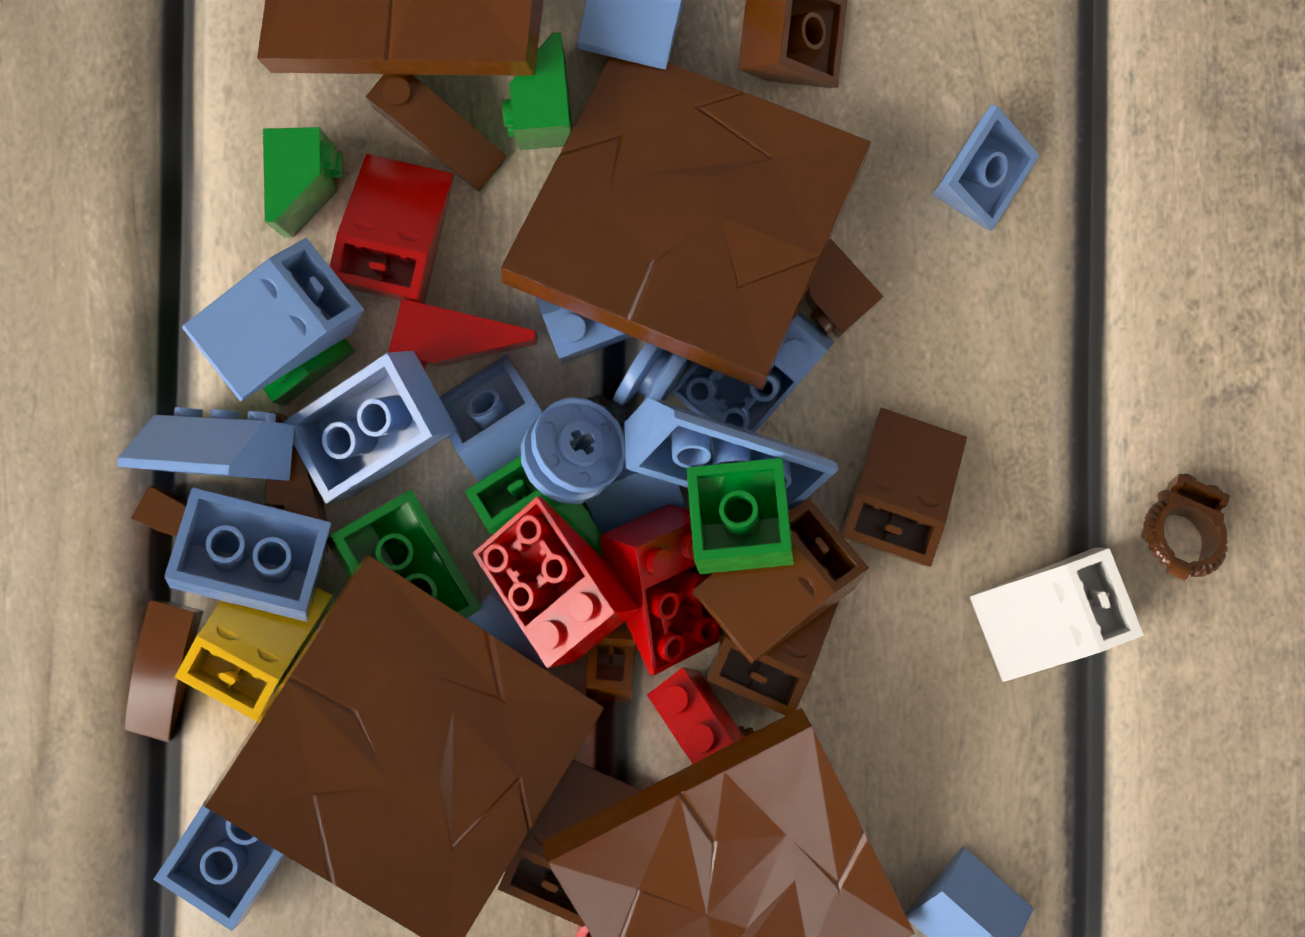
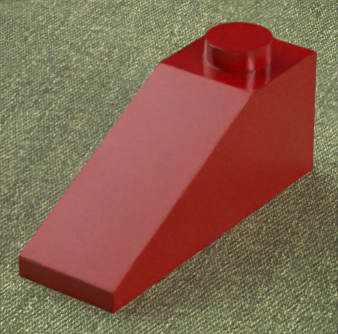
(451, 336)

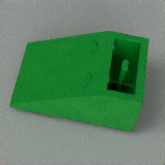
(509, 491)

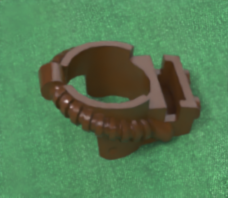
(1203, 508)

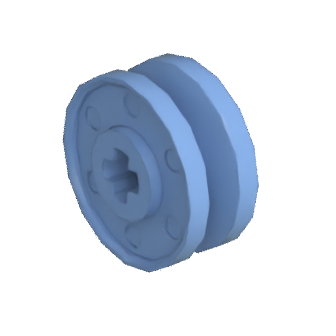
(651, 374)
(573, 450)

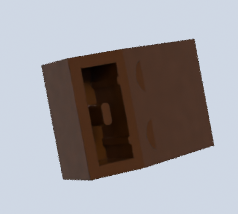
(904, 488)
(772, 603)
(779, 675)
(576, 797)

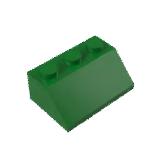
(409, 545)

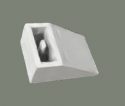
(1056, 614)

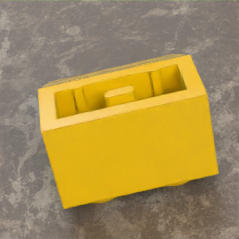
(248, 653)

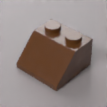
(793, 41)

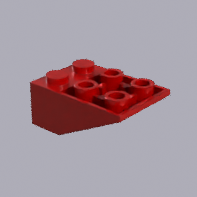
(392, 229)
(660, 573)
(554, 584)

